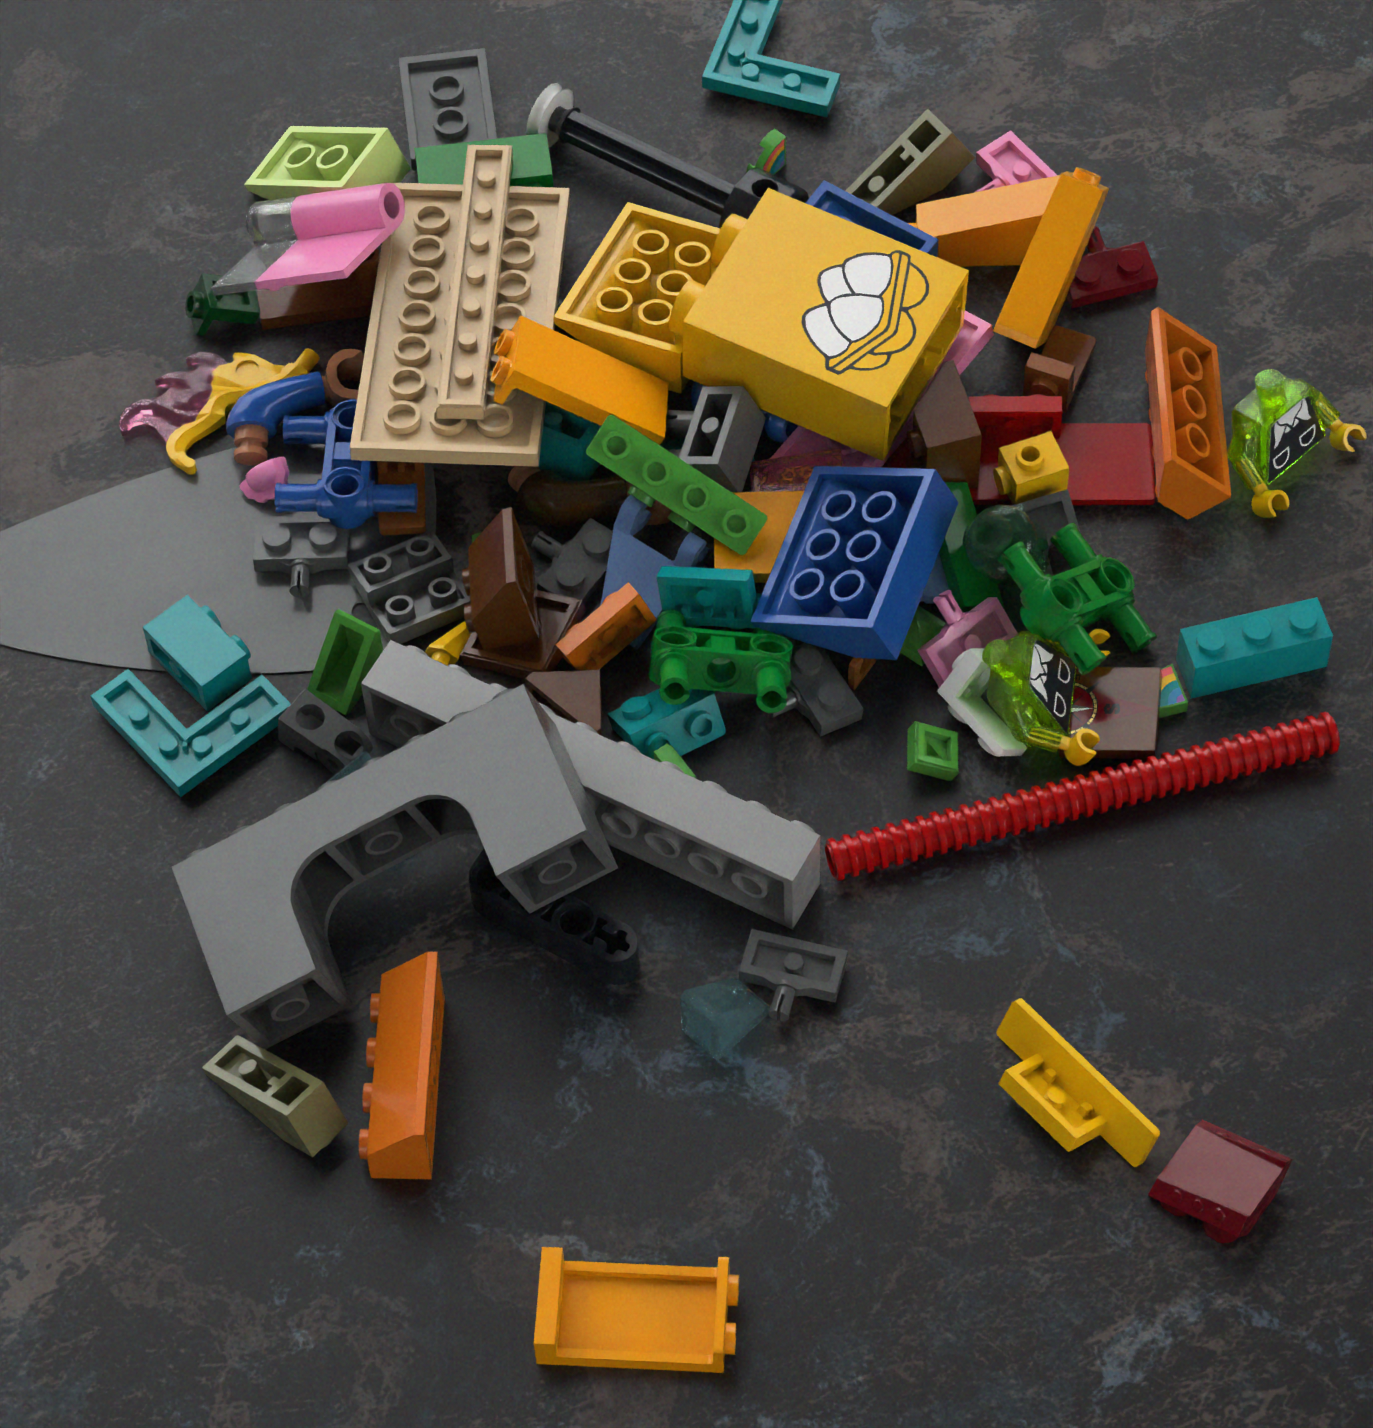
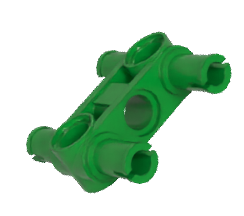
(1067, 602)
(684, 657)

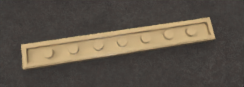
(475, 283)

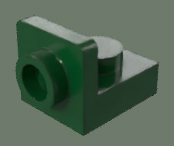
(205, 307)

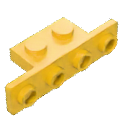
(1067, 1091)

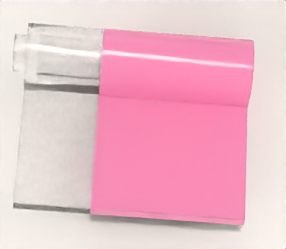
(313, 237)

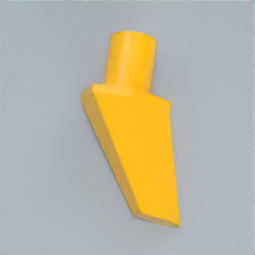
(450, 645)

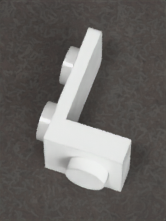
(963, 694)

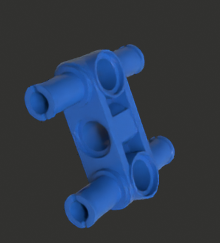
(347, 486)

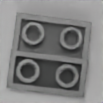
(410, 588)

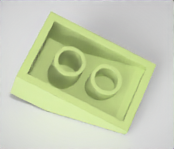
(328, 160)

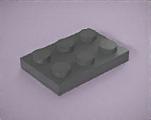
(447, 99)

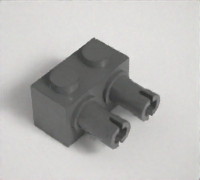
(718, 434)

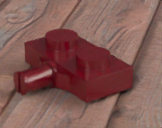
(1111, 272)

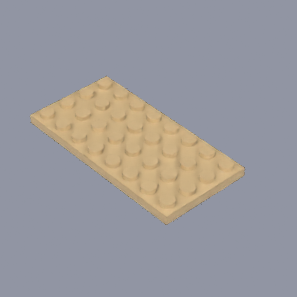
(408, 326)

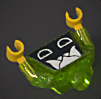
(1276, 429)
(1034, 693)

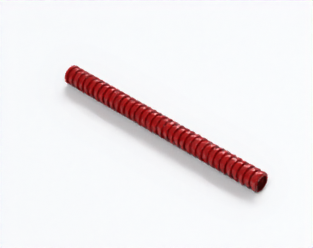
(1082, 795)

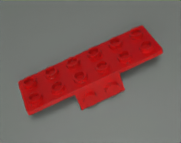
(1104, 459)

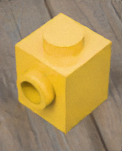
(1031, 469)

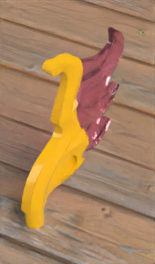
(203, 397)

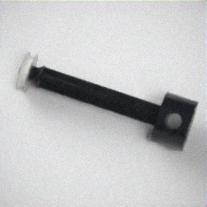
(555, 115)

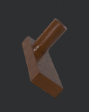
(321, 300)

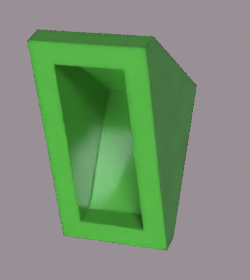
(345, 661)

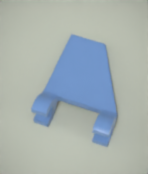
(639, 564)

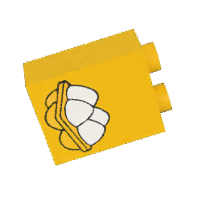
(821, 321)

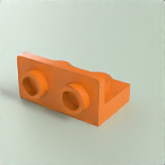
(606, 630)

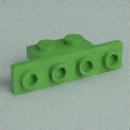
(677, 485)

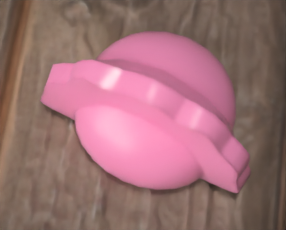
(262, 479)

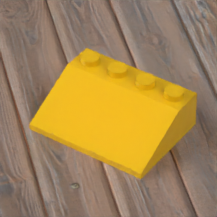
(631, 287)

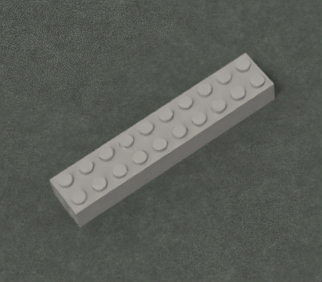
(638, 802)

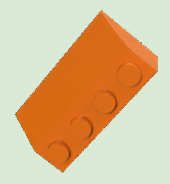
(1185, 417)
(405, 1071)

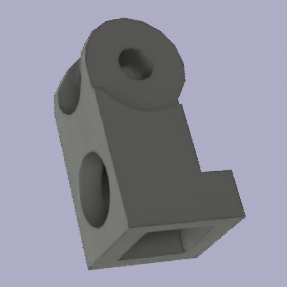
(321, 732)

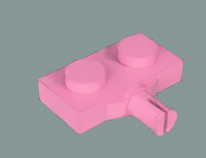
(1010, 162)
(963, 631)

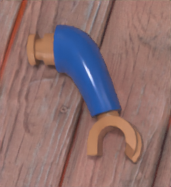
(263, 408)

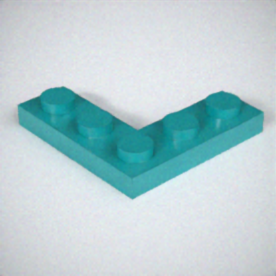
(742, 71)
(194, 753)

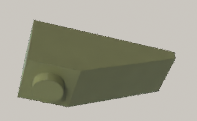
(913, 166)
(278, 1094)

